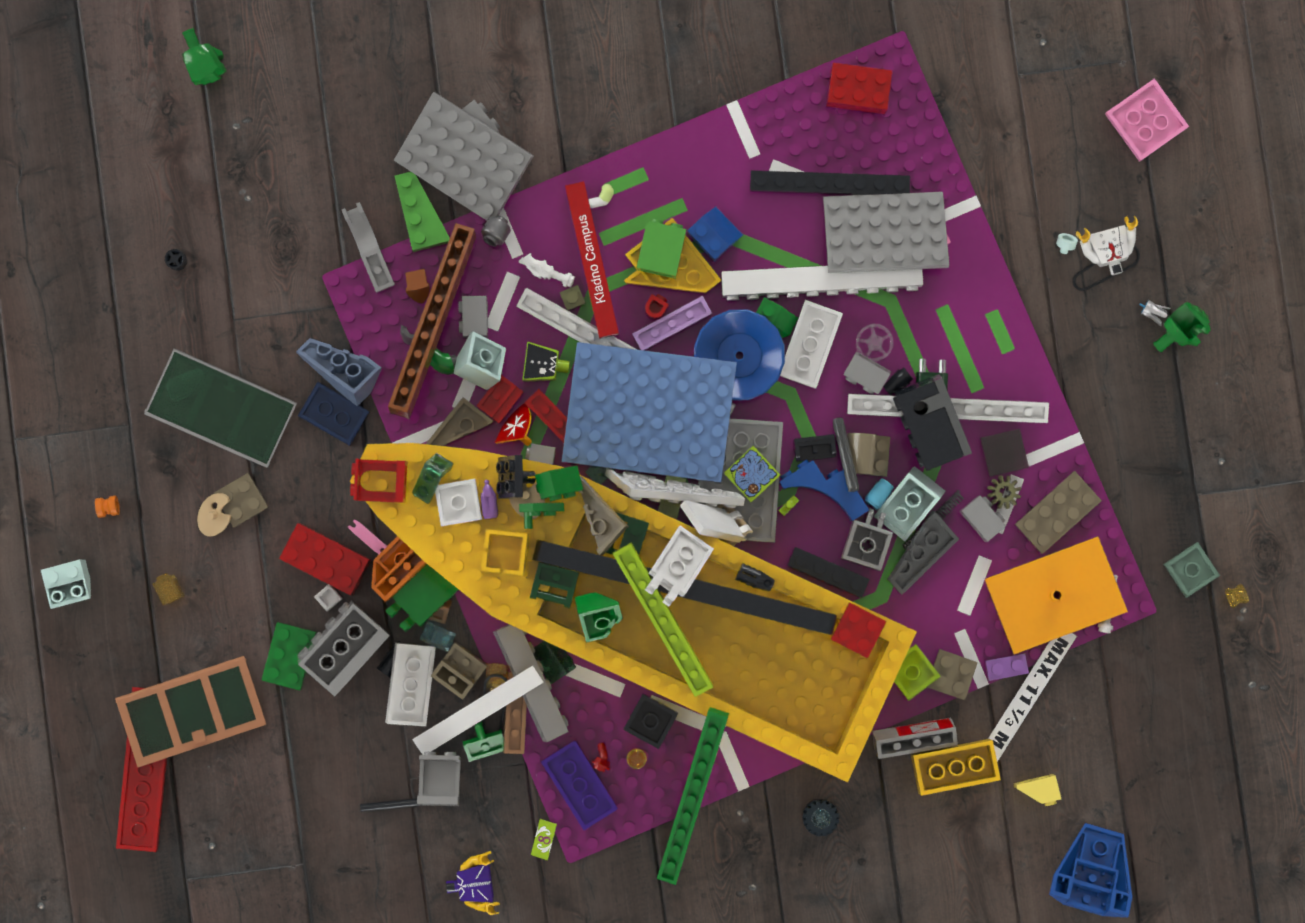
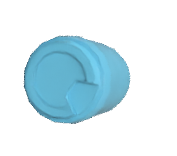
(879, 494)

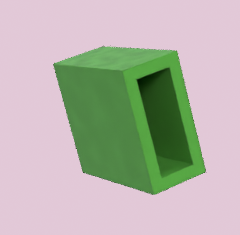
(661, 248)

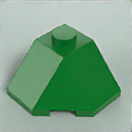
(778, 316)
(597, 615)

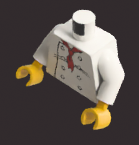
(1110, 246)

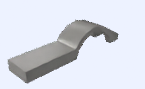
(368, 248)

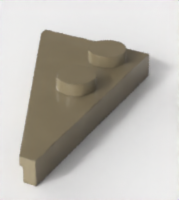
(459, 423)
(603, 520)

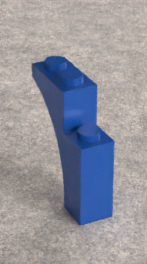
(835, 487)

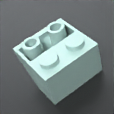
(67, 583)

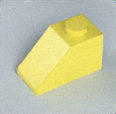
(1041, 789)

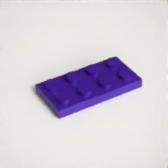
(579, 785)

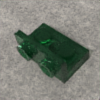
(554, 661)

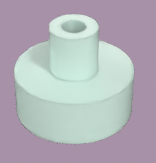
(1066, 242)

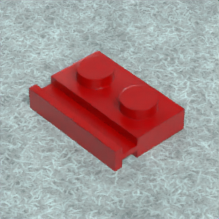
(500, 399)

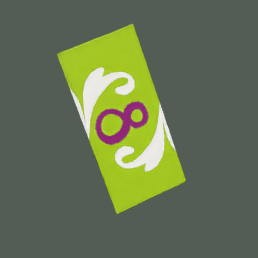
(543, 839)

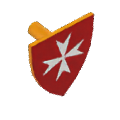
(516, 427)

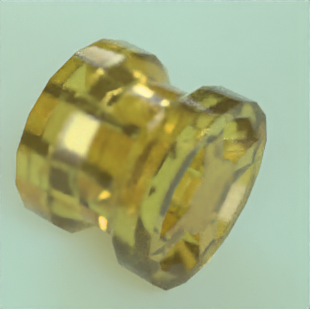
(1236, 595)
(636, 758)

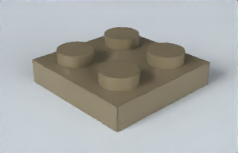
(244, 500)
(955, 674)

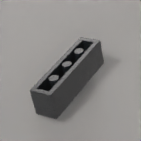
(828, 572)

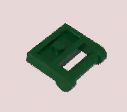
(633, 534)
(556, 578)

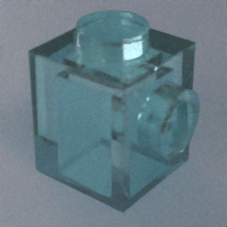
(440, 639)

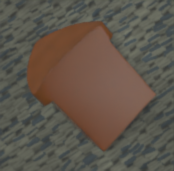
(417, 285)

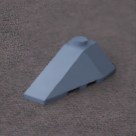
(346, 372)

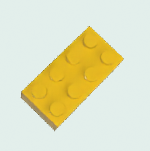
(955, 767)

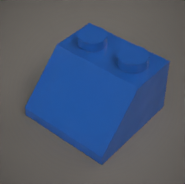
(714, 234)

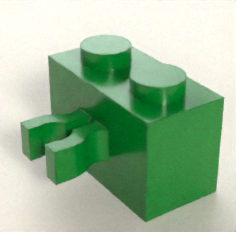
(559, 482)

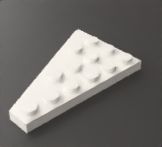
(647, 486)

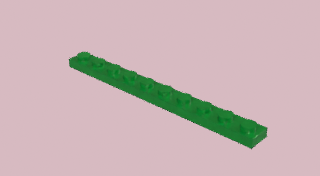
(693, 795)

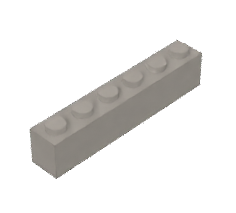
(539, 701)

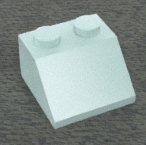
(480, 361)

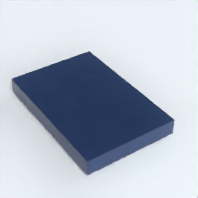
(333, 413)

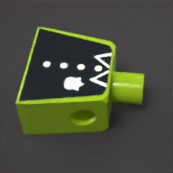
(542, 363)

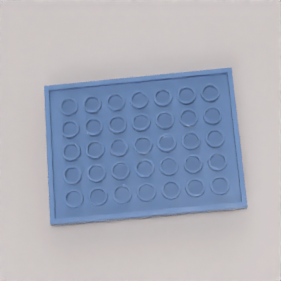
(649, 412)

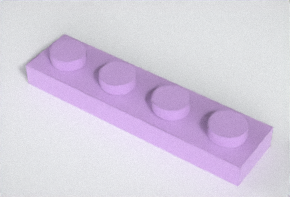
(672, 323)

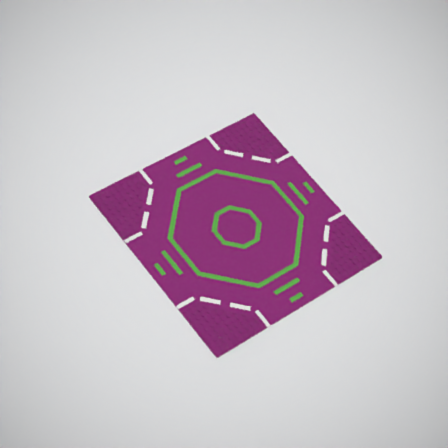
(958, 315)

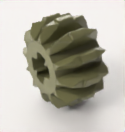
(998, 495)

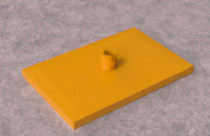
(1027, 600)

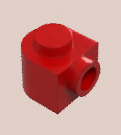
(656, 306)

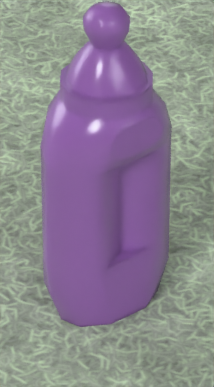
(488, 502)

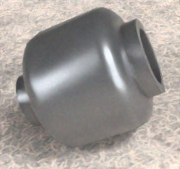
(495, 231)

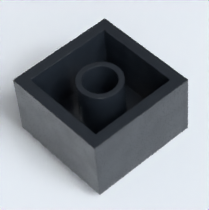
(650, 721)

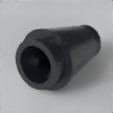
(898, 381)

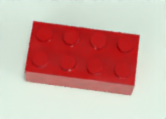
(325, 559)

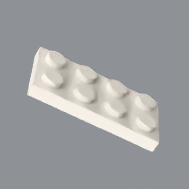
(810, 344)
(410, 684)

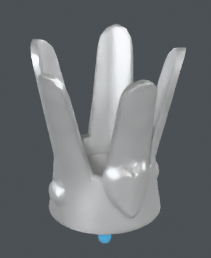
(1151, 309)

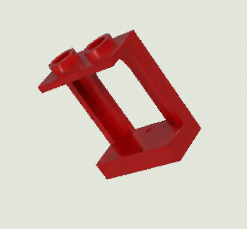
(361, 466)

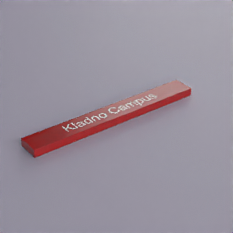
(591, 260)

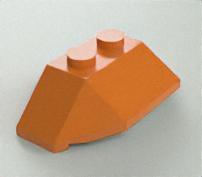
(394, 568)

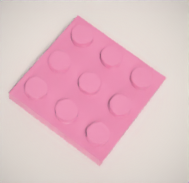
(1146, 120)

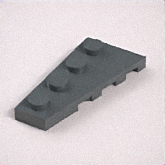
(925, 549)

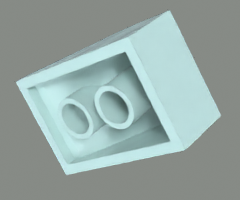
(910, 503)

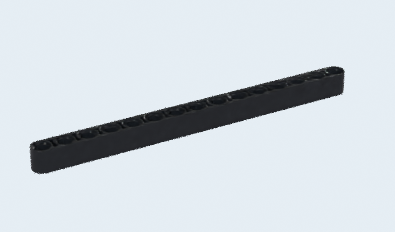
(698, 591)

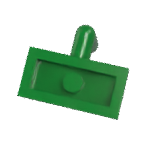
(534, 509)

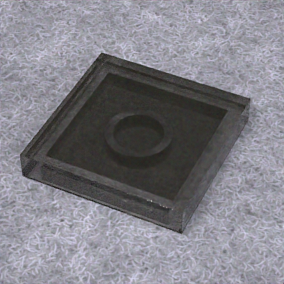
(1004, 452)

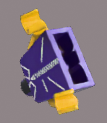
(475, 884)

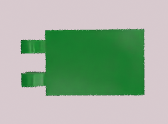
(421, 597)

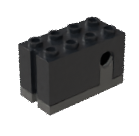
(935, 428)

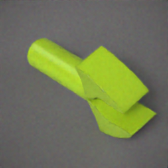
(788, 505)

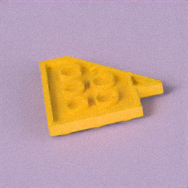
(693, 271)

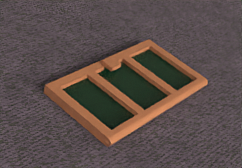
(190, 711)

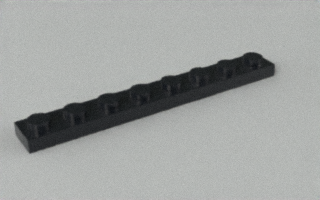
(828, 183)

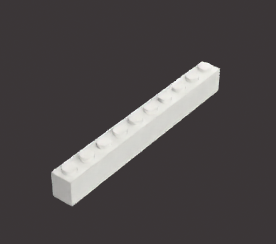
(813, 281)

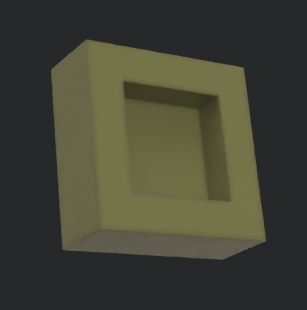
(572, 298)

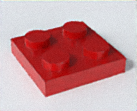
(858, 630)

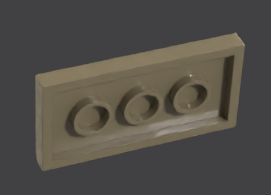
(1058, 512)

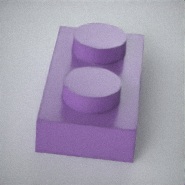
(1006, 667)

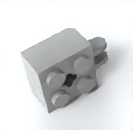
(878, 538)

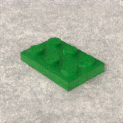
(282, 658)

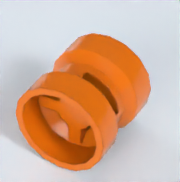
(107, 506)

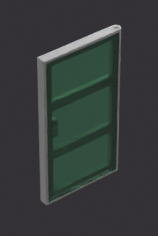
(220, 408)

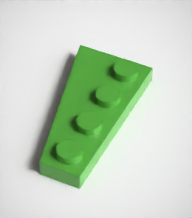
(421, 218)

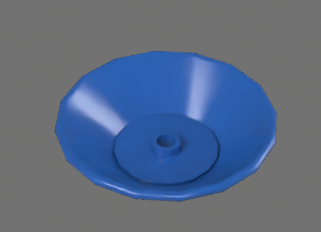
(755, 338)

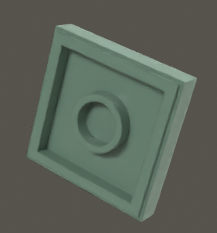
(1191, 569)

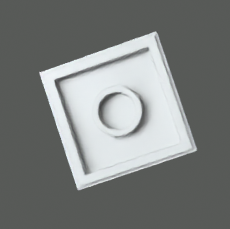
(458, 502)

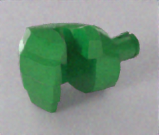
(202, 60)
(1184, 327)

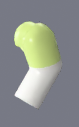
(604, 197)

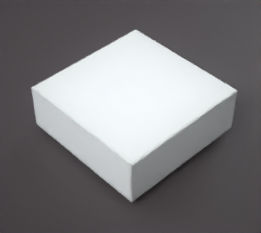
(328, 597)

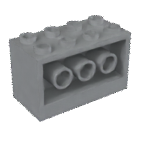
(344, 661)

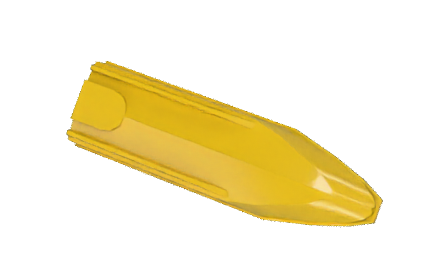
(770, 676)

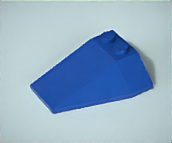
(1095, 874)

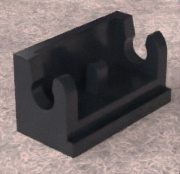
(814, 447)

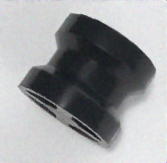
(173, 256)

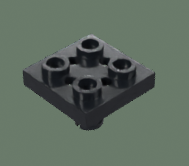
(512, 477)

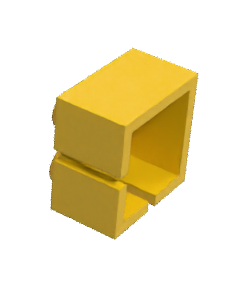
(506, 552)

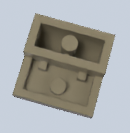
(869, 453)
(459, 670)

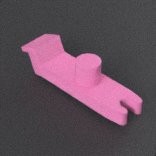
(367, 537)

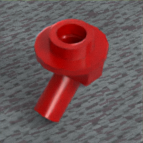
(601, 762)

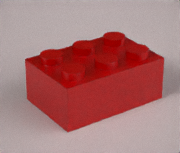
(859, 88)

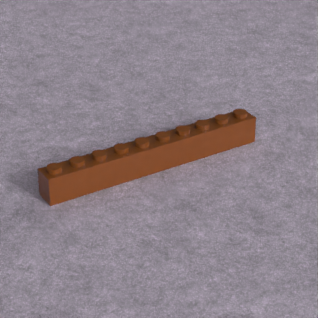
(432, 321)

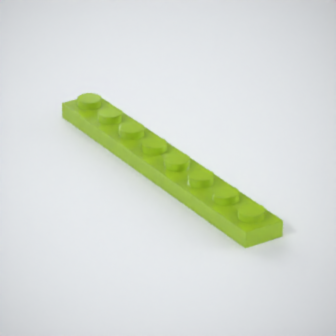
(663, 620)

